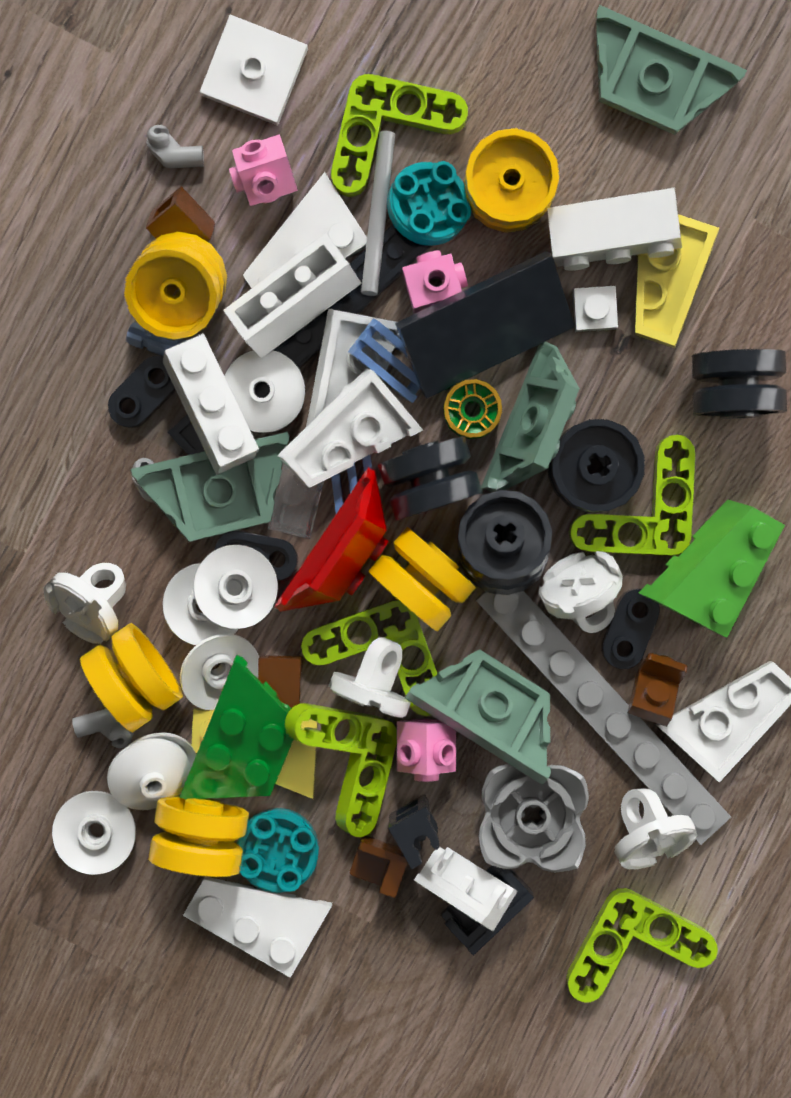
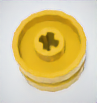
(493, 162)
(175, 285)
(422, 578)
(131, 677)
(198, 836)

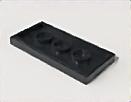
(485, 324)

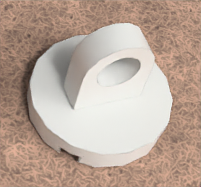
(582, 587)
(86, 607)
(374, 679)
(652, 833)

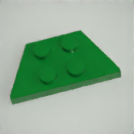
(242, 742)

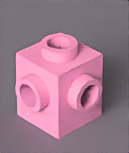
(262, 170)
(429, 267)
(425, 748)

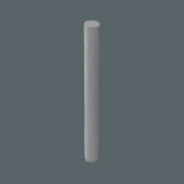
(378, 213)

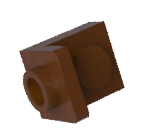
(656, 688)

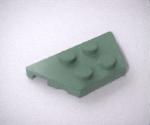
(656, 73)
(535, 421)
(214, 504)
(492, 709)

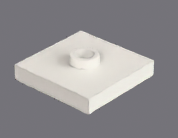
(253, 70)

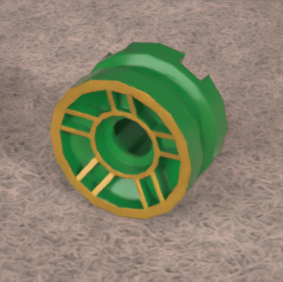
(465, 393)

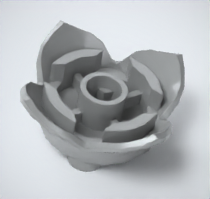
(554, 841)

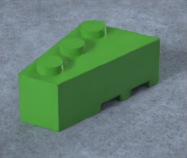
(718, 568)

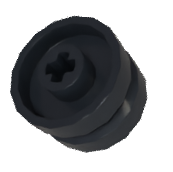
(738, 379)
(620, 462)
(429, 476)
(519, 559)

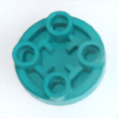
(428, 203)
(278, 850)

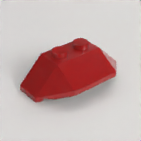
(341, 550)

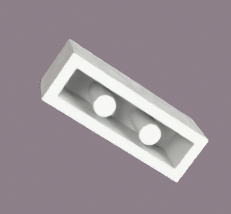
(615, 229)
(292, 296)
(210, 404)

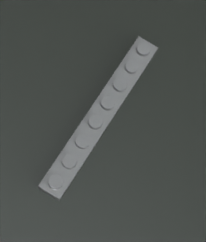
(605, 710)

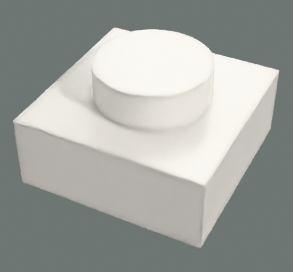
(595, 308)

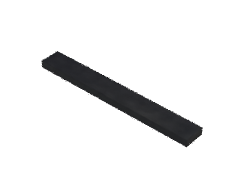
(305, 343)

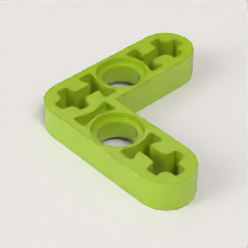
(372, 116)
(650, 526)
(410, 636)
(359, 743)
(638, 926)

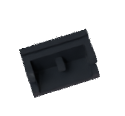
(413, 824)
(472, 933)

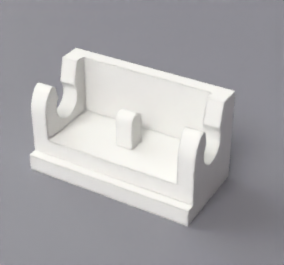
(466, 887)

